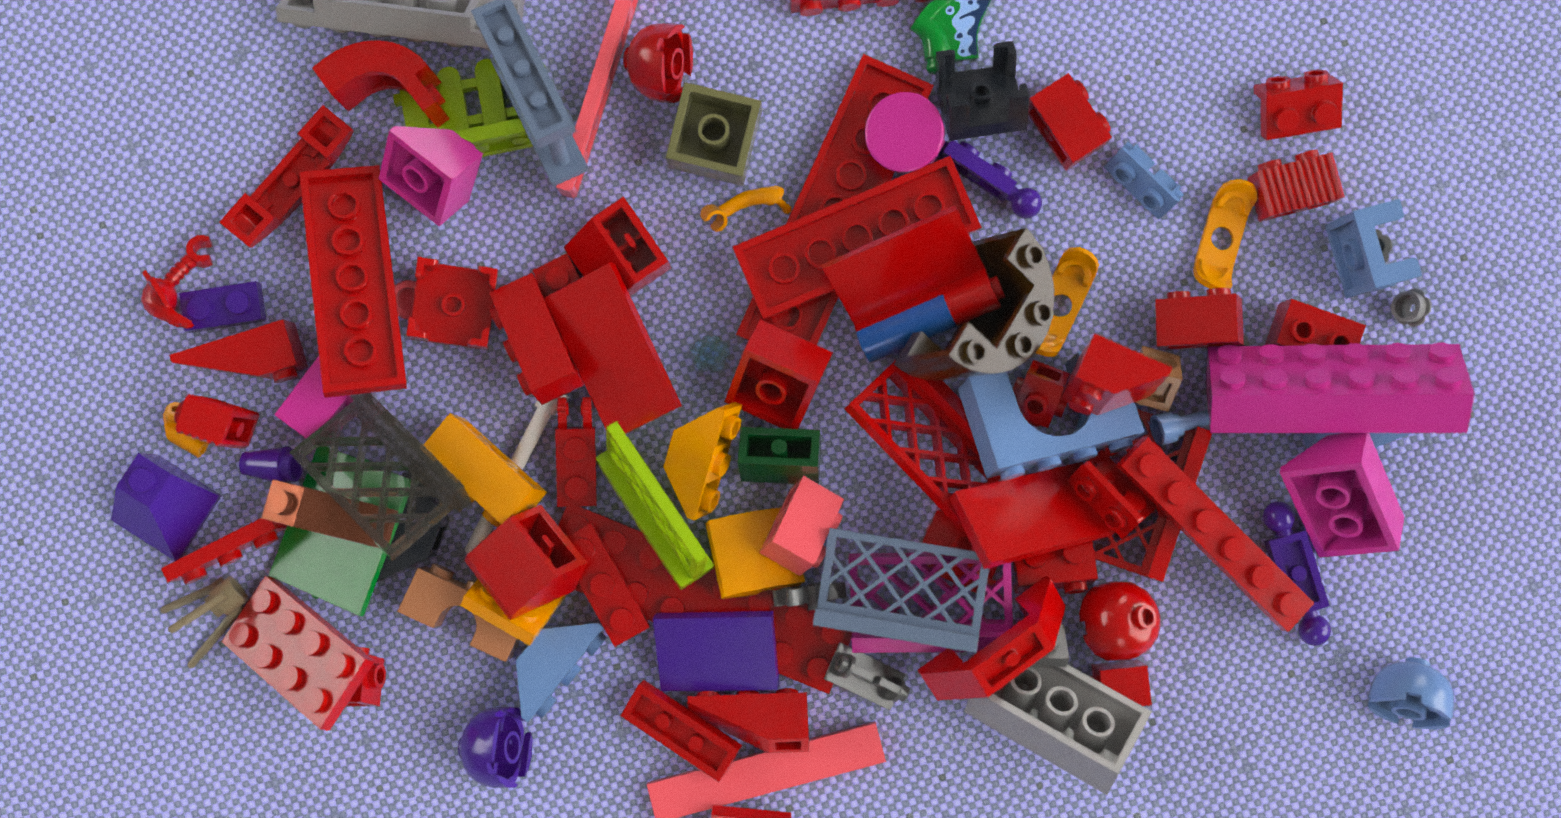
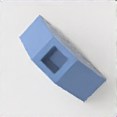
(553, 661)

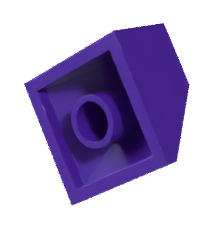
(162, 504)

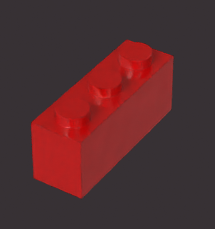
(534, 340)

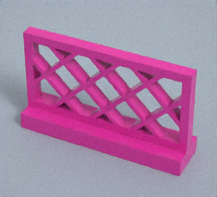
(989, 628)

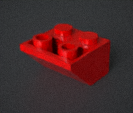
(621, 239)
(526, 562)

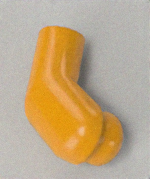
(187, 443)

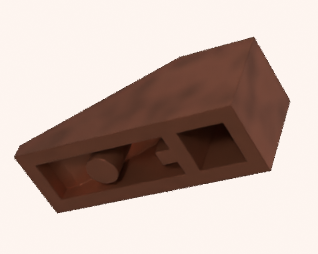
(318, 513)

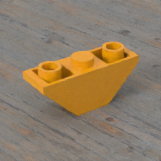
(700, 458)

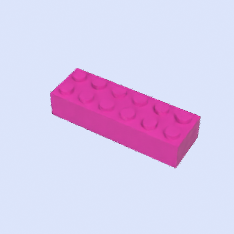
(1338, 389)

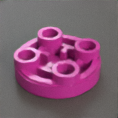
(904, 132)

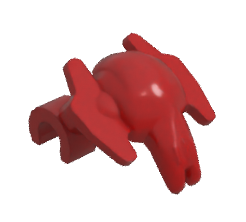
(160, 294)

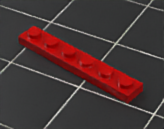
(1215, 534)

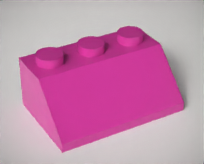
(1344, 496)

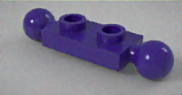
(992, 178)
(1296, 559)

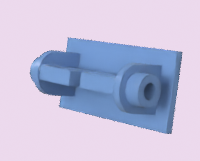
(1155, 192)

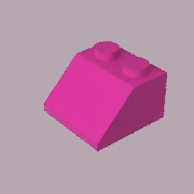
(430, 169)

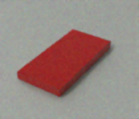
(612, 350)
(1026, 516)

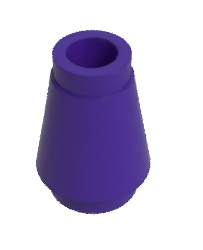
(271, 464)

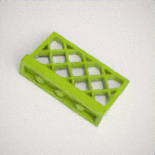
(652, 509)

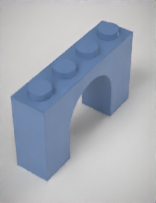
(1011, 444)

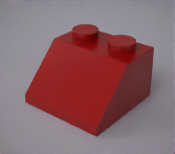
(1111, 377)

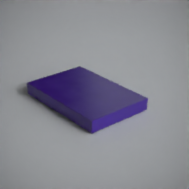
(716, 651)

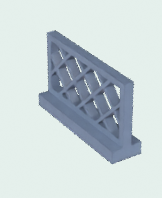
(892, 624)

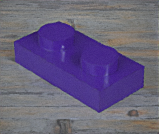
(223, 306)

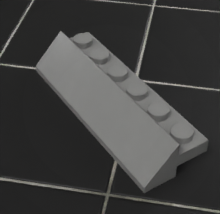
(412, 19)

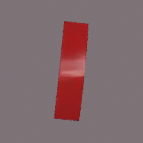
(280, 193)

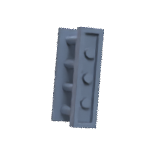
(530, 90)

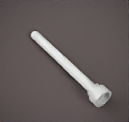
(520, 458)

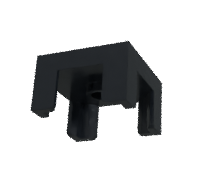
(983, 98)

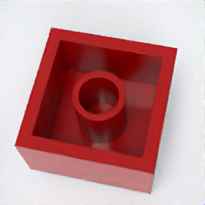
(777, 376)

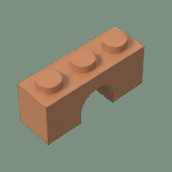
(435, 593)

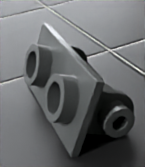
(866, 677)

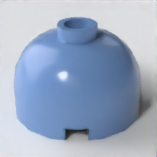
(1412, 692)

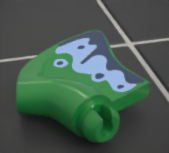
(950, 27)

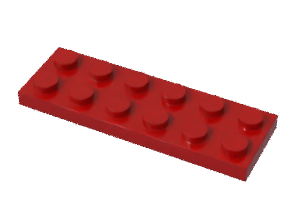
(787, 261)
(352, 281)

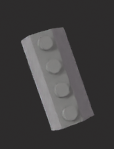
(1066, 721)

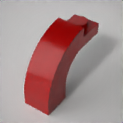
(380, 65)

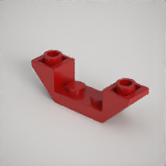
(1005, 656)

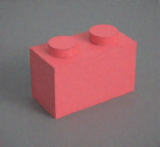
(803, 526)

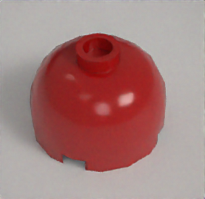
(658, 60)
(1119, 620)

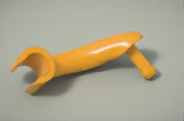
(758, 196)

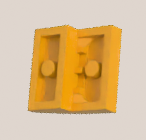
(736, 555)

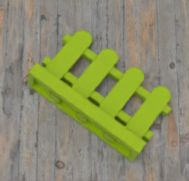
(492, 131)

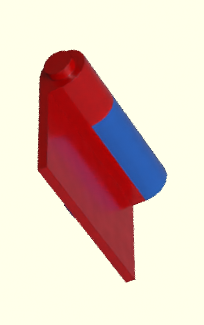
(913, 283)

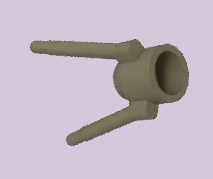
(224, 597)

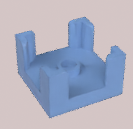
(1360, 254)

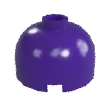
(496, 747)

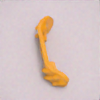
(1228, 211)
(1072, 279)

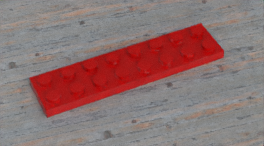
(839, 172)
(801, 647)

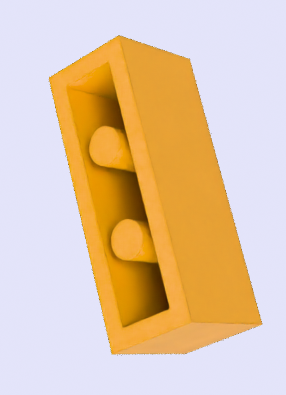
(483, 470)

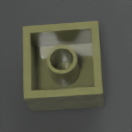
(714, 134)

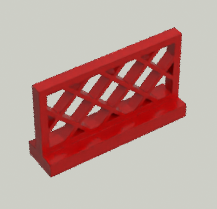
(946, 420)
(1164, 532)

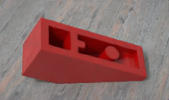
(262, 352)

